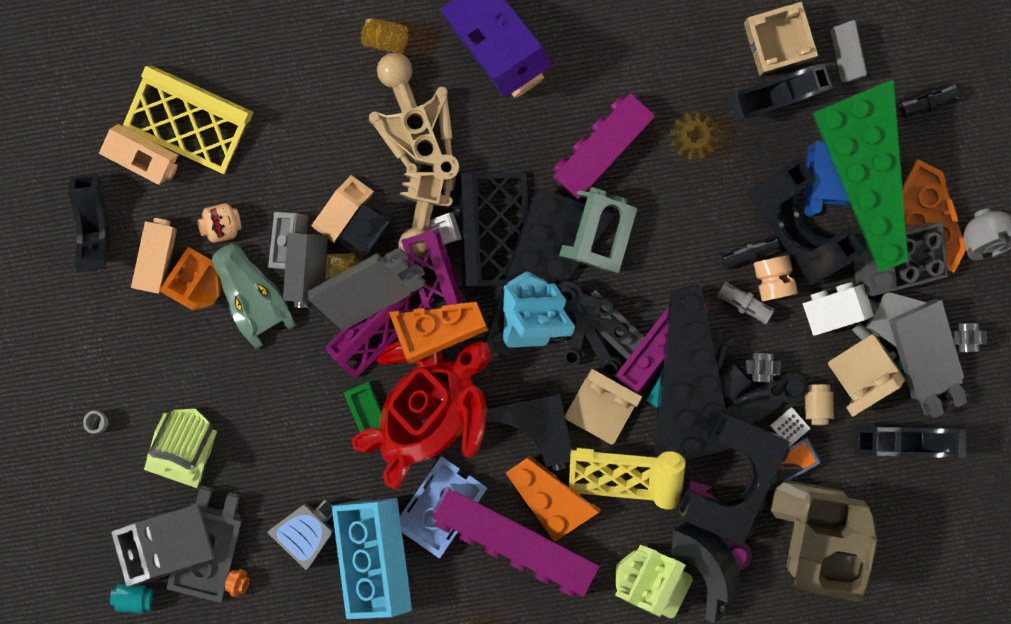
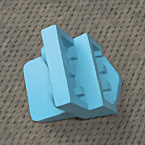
(533, 312)

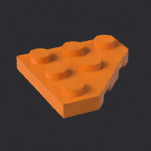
(929, 202)

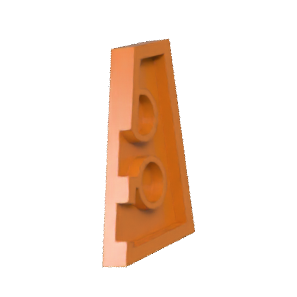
(433, 330)
(550, 499)

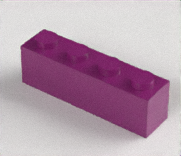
(604, 146)

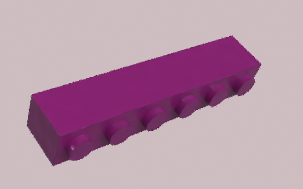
(513, 541)

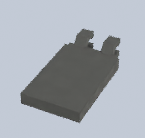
(366, 288)
(929, 357)
(223, 528)

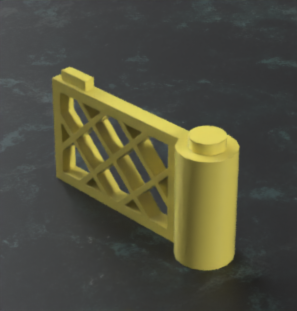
(664, 476)

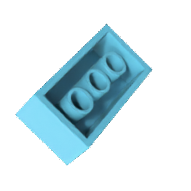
(371, 558)

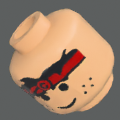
(219, 223)

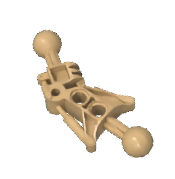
(424, 187)

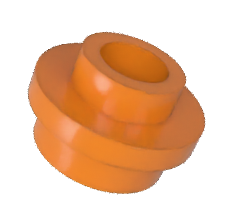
(237, 582)

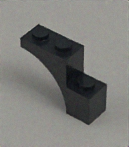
(779, 93)
(910, 441)

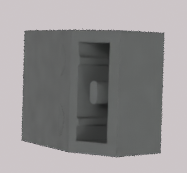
(924, 264)
(162, 545)

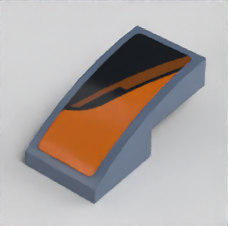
(800, 459)

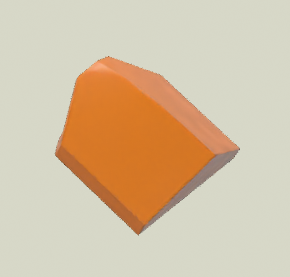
(193, 281)

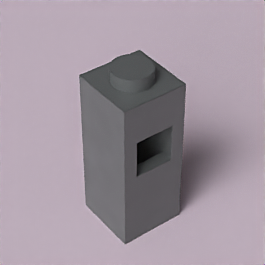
(304, 266)

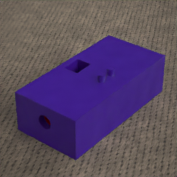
(497, 42)

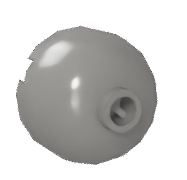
(988, 233)

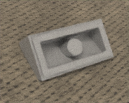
(848, 52)
(282, 225)

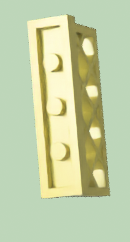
(198, 97)

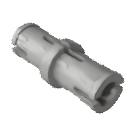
(745, 302)

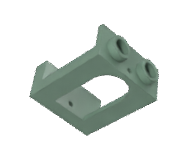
(594, 206)

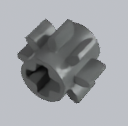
(969, 337)
(763, 367)

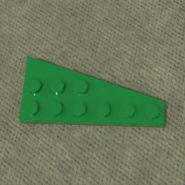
(866, 156)

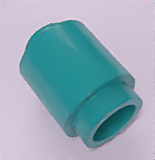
(131, 598)

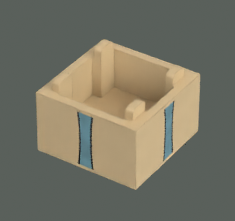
(780, 39)

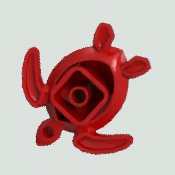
(428, 410)

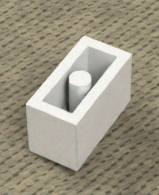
(838, 309)

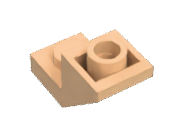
(342, 208)

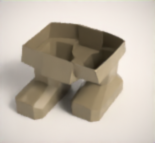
(830, 538)

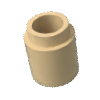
(819, 404)

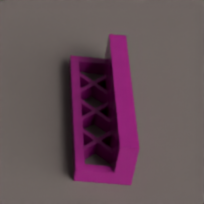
(440, 264)
(356, 338)
(647, 359)

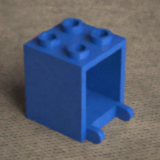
(827, 186)

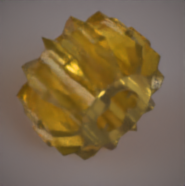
(384, 36)
(687, 128)

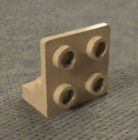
(866, 373)
(602, 406)

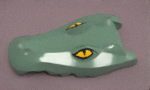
(251, 297)

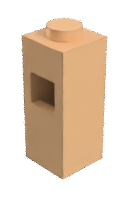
(139, 154)
(154, 256)

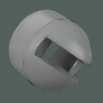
(91, 421)

